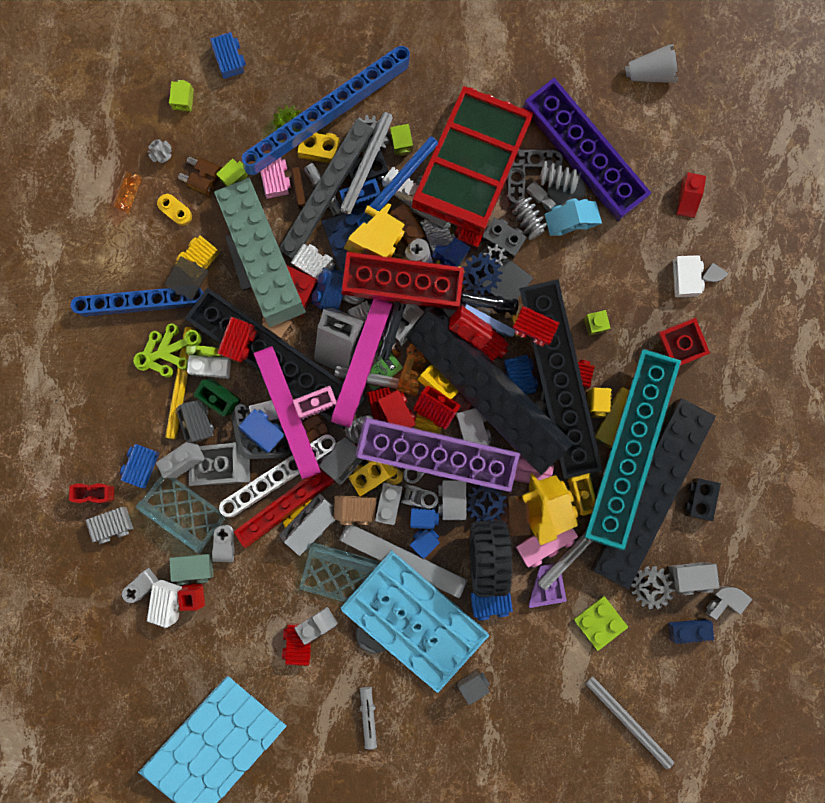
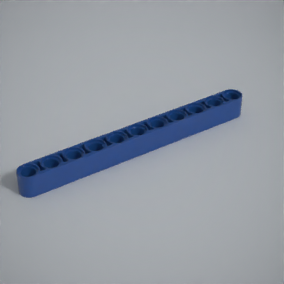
(323, 117)

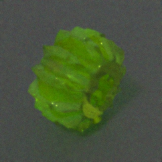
(285, 115)

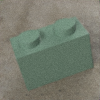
(191, 568)

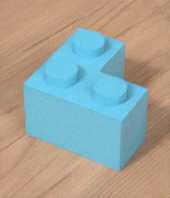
(572, 216)

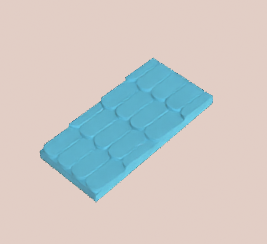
(414, 621)
(213, 746)

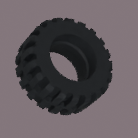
(490, 558)

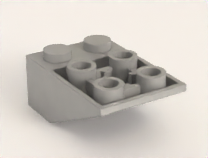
(337, 338)

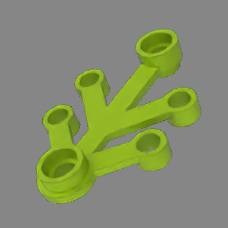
(165, 350)

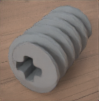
(559, 178)
(528, 218)
(418, 251)

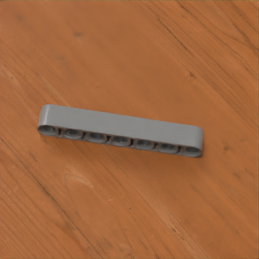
(380, 548)

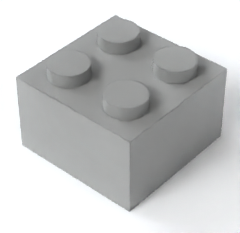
(694, 577)

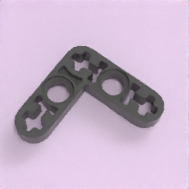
(520, 169)
(243, 441)

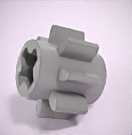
(159, 151)
(496, 251)

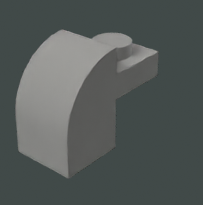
(727, 597)
(316, 625)

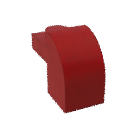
(191, 597)

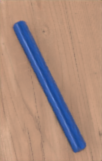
(400, 178)

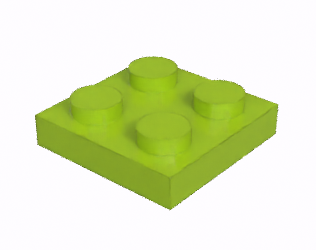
(600, 623)

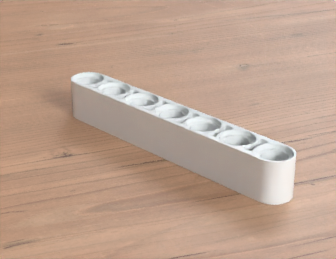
(268, 477)

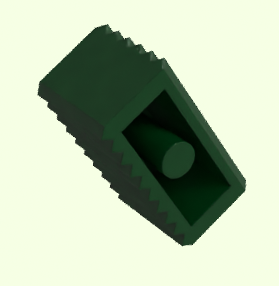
(216, 397)

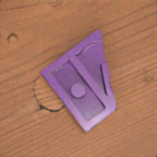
(552, 595)

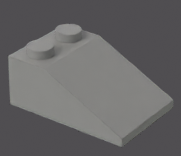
(220, 466)

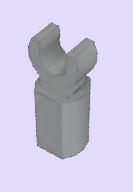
(540, 196)

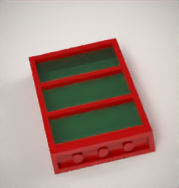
(472, 160)

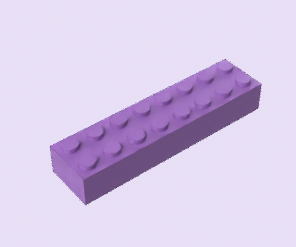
(437, 454)

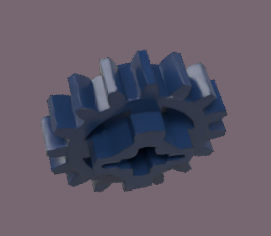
(470, 270)
(494, 504)

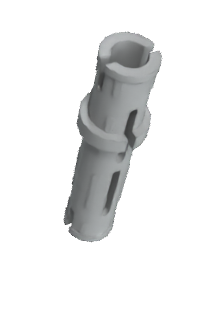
(315, 177)
(366, 694)

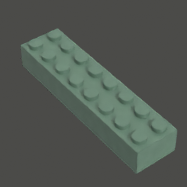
(259, 252)

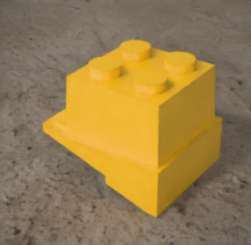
(377, 235)
(549, 508)

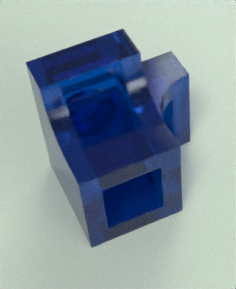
(452, 254)

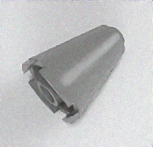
(654, 66)

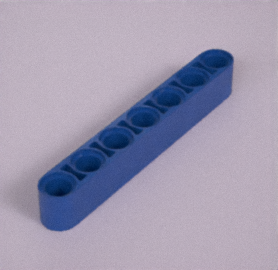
(129, 302)

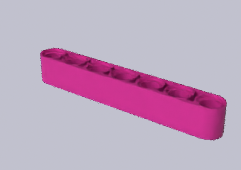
(361, 363)
(287, 412)

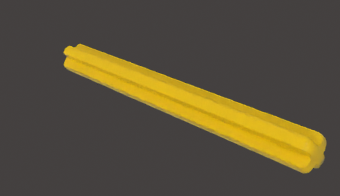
(178, 394)

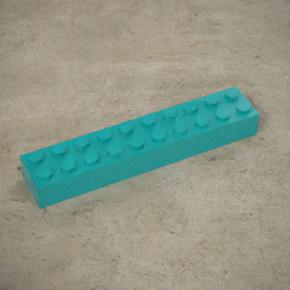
(632, 450)

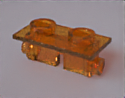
(127, 192)

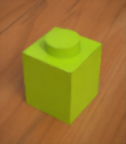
(181, 95)
(401, 139)
(232, 173)
(597, 323)

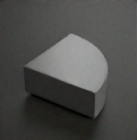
(714, 274)

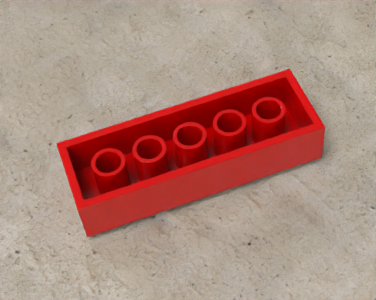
(402, 281)

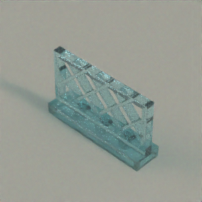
(171, 526)
(338, 557)

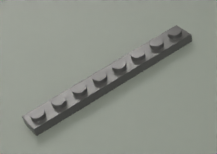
(326, 188)

